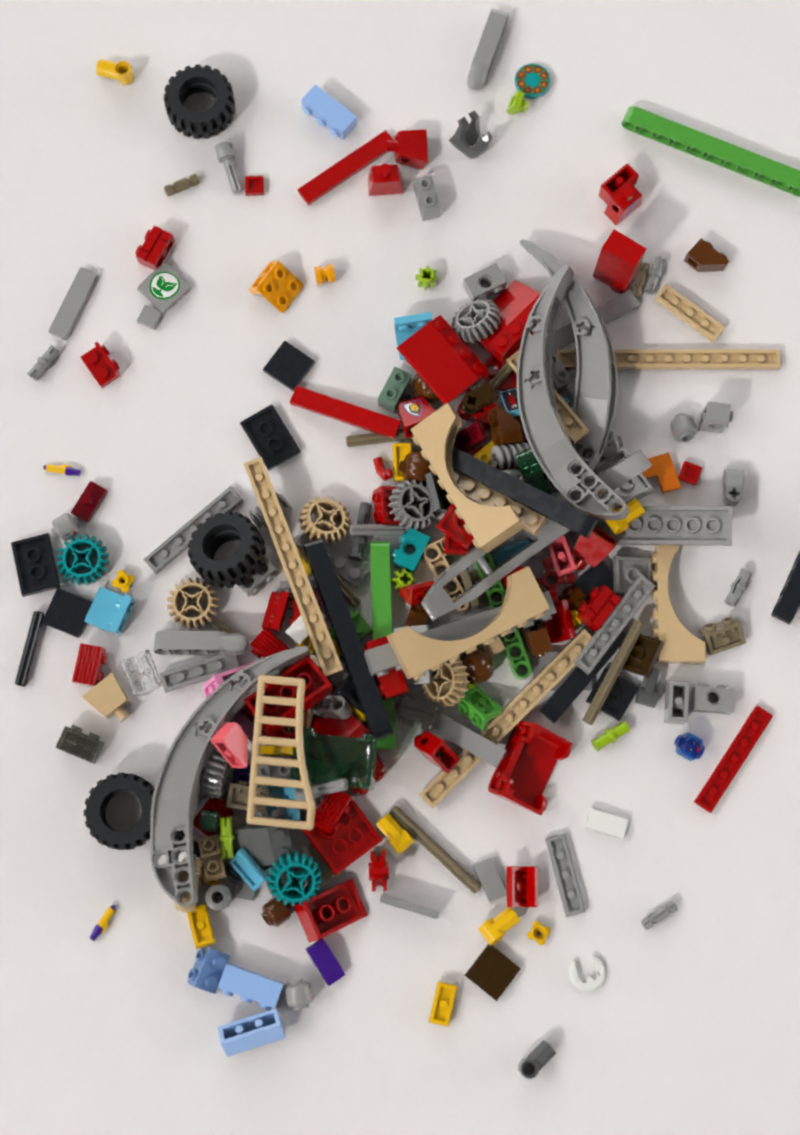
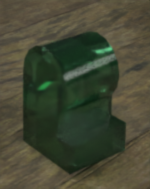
(210, 820)

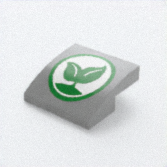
(164, 287)

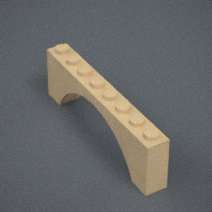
(486, 523)
(679, 643)
(420, 653)

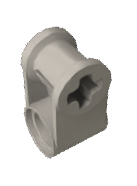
(732, 484)
(333, 707)

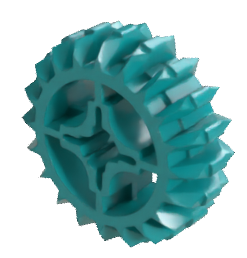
(78, 565)
(281, 890)

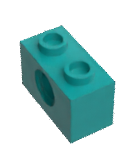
(410, 561)

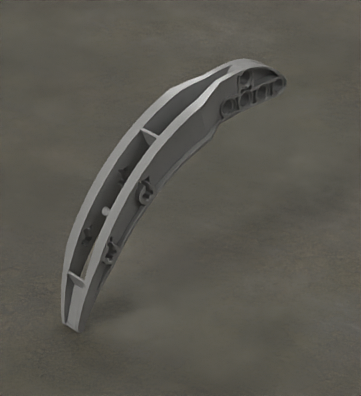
(596, 365)
(540, 411)
(437, 600)
(182, 772)

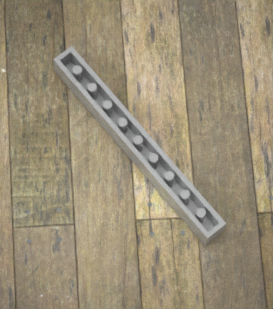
(383, 658)

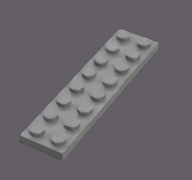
(677, 526)

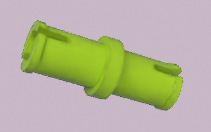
(610, 735)
(226, 837)

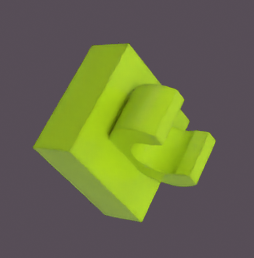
(517, 103)

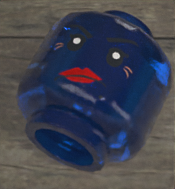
(689, 746)

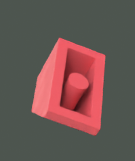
(562, 556)
(232, 744)

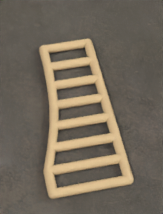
(299, 763)

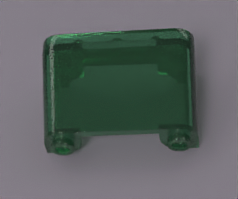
(338, 758)

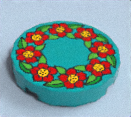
(532, 80)

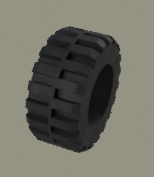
(199, 80)
(218, 531)
(96, 811)

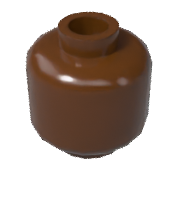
(275, 912)

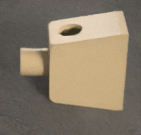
(109, 698)

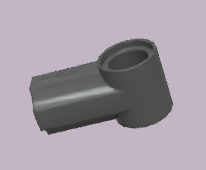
(648, 691)
(538, 1058)

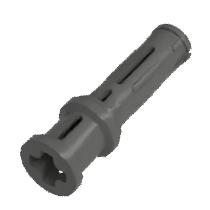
(359, 541)

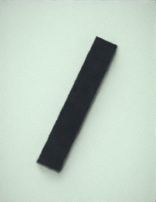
(575, 684)

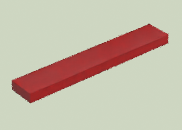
(344, 168)
(345, 412)
(733, 759)

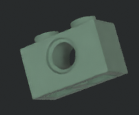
(394, 389)

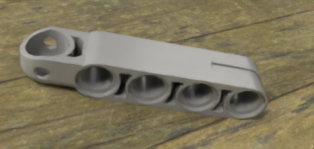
(487, 49)
(200, 643)

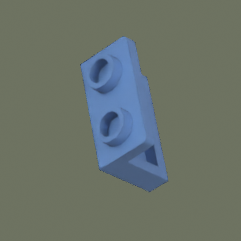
(208, 969)

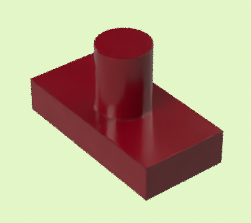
(470, 436)
(89, 502)

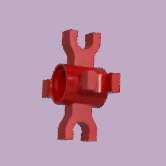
(549, 572)
(378, 871)

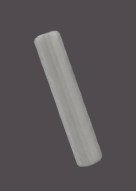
(376, 529)

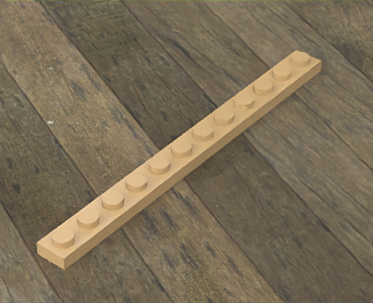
(685, 359)
(293, 567)
(509, 718)

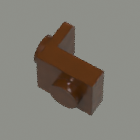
(574, 596)

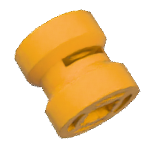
(324, 274)

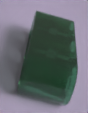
(531, 470)

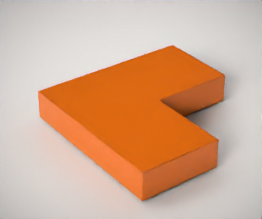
(664, 471)

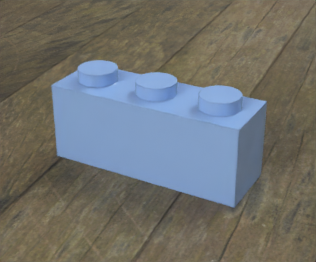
(328, 112)
(250, 986)
(251, 1032)

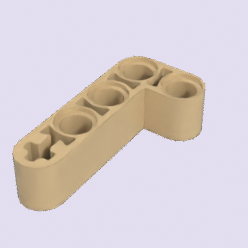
(440, 561)

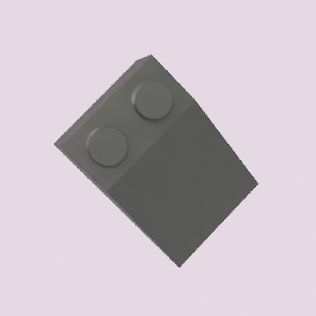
(262, 842)

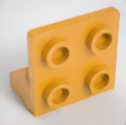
(277, 285)

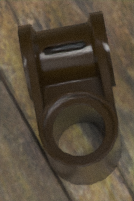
(482, 397)

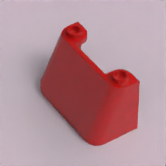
(528, 765)

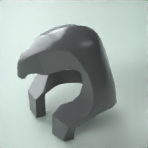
(468, 137)

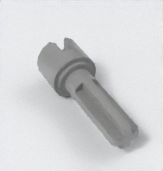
(226, 156)
(323, 789)

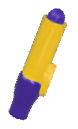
(63, 469)
(103, 923)

